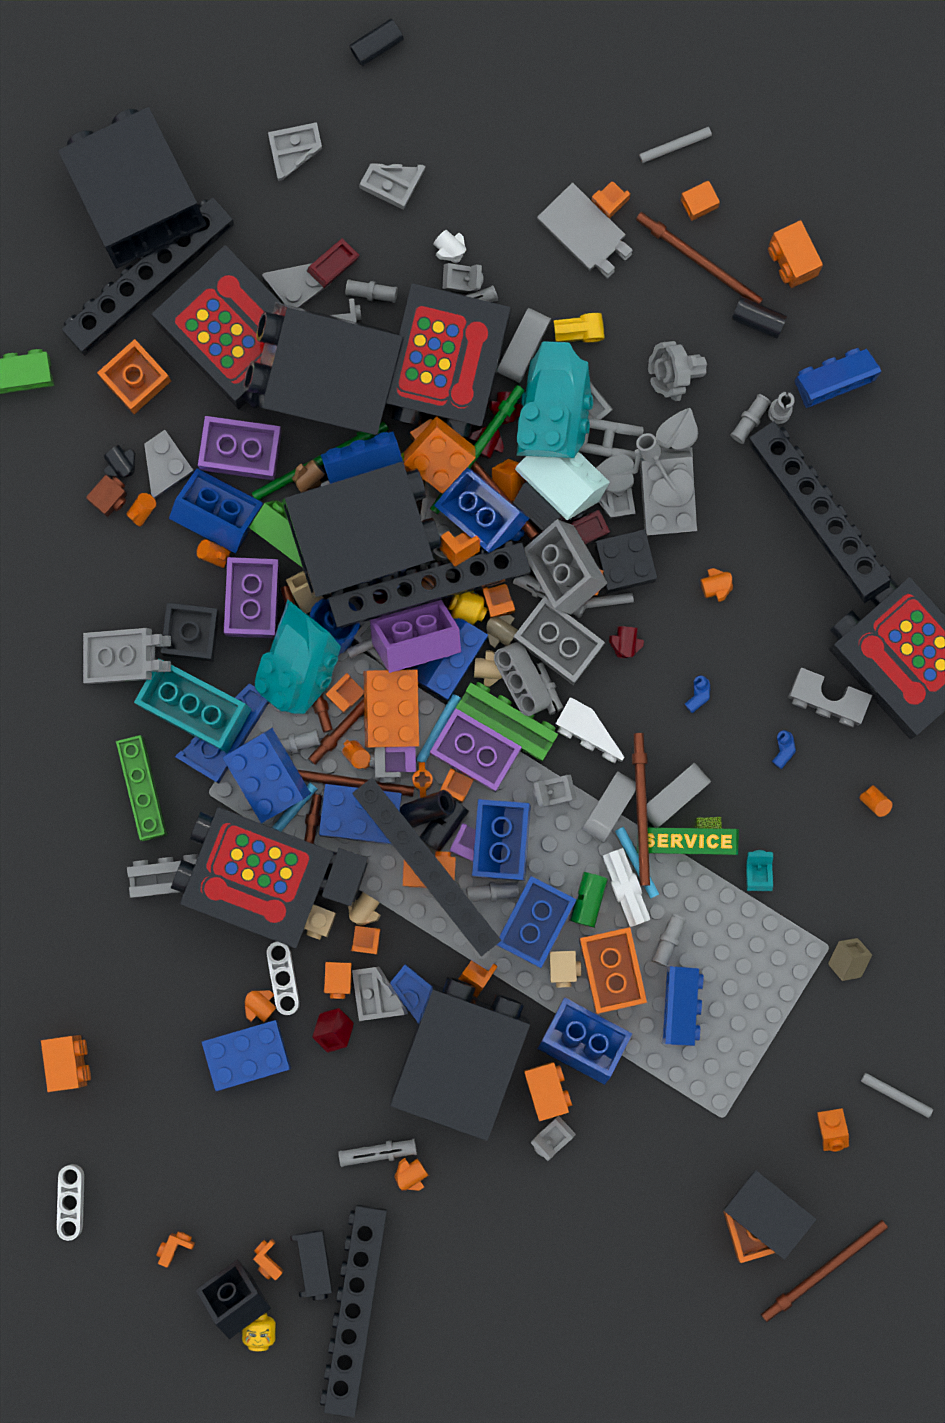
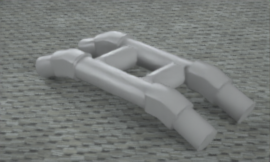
(610, 429)

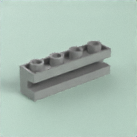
(154, 878)

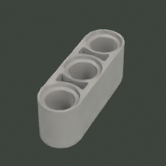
(524, 345)
(522, 679)
(676, 795)
(610, 807)

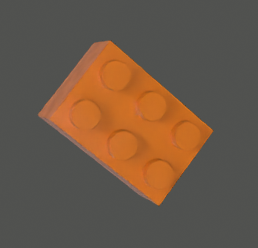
(391, 708)
(613, 970)
(65, 1063)

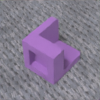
(400, 759)
(464, 842)

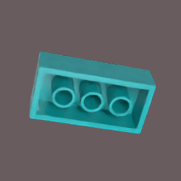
(194, 707)

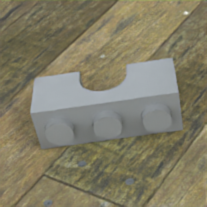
(807, 692)

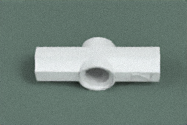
(626, 887)

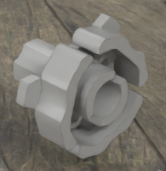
(674, 369)

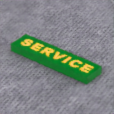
(693, 841)

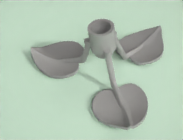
(672, 490)

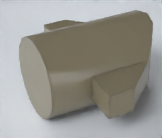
(500, 630)

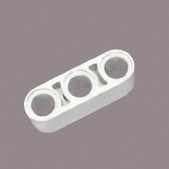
(290, 989)
(63, 1213)

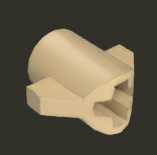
(487, 669)
(364, 910)

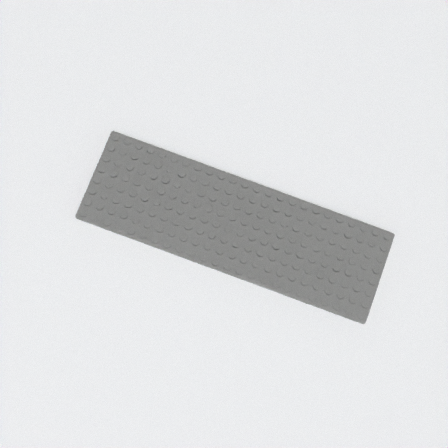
(746, 951)

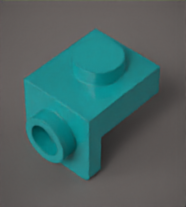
(759, 871)

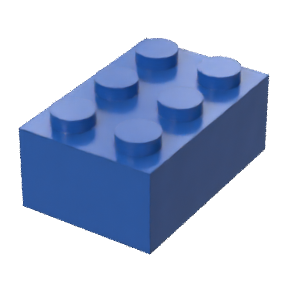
(266, 775)
(347, 819)
(536, 922)
(246, 1055)

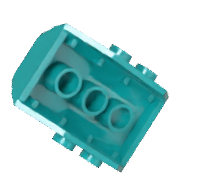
(555, 403)
(297, 663)

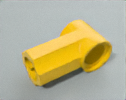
(586, 328)

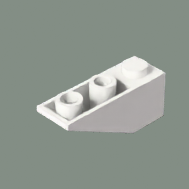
(585, 725)

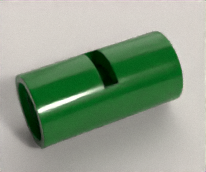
(589, 899)

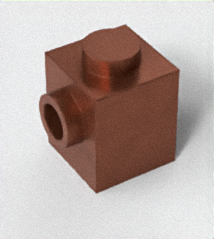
(108, 495)

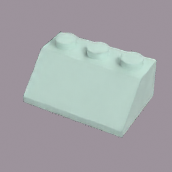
(564, 482)

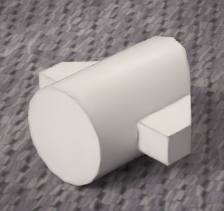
(450, 246)

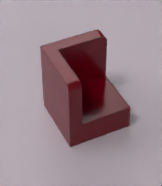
(333, 1030)

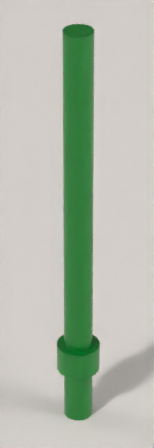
(505, 409)
(287, 478)

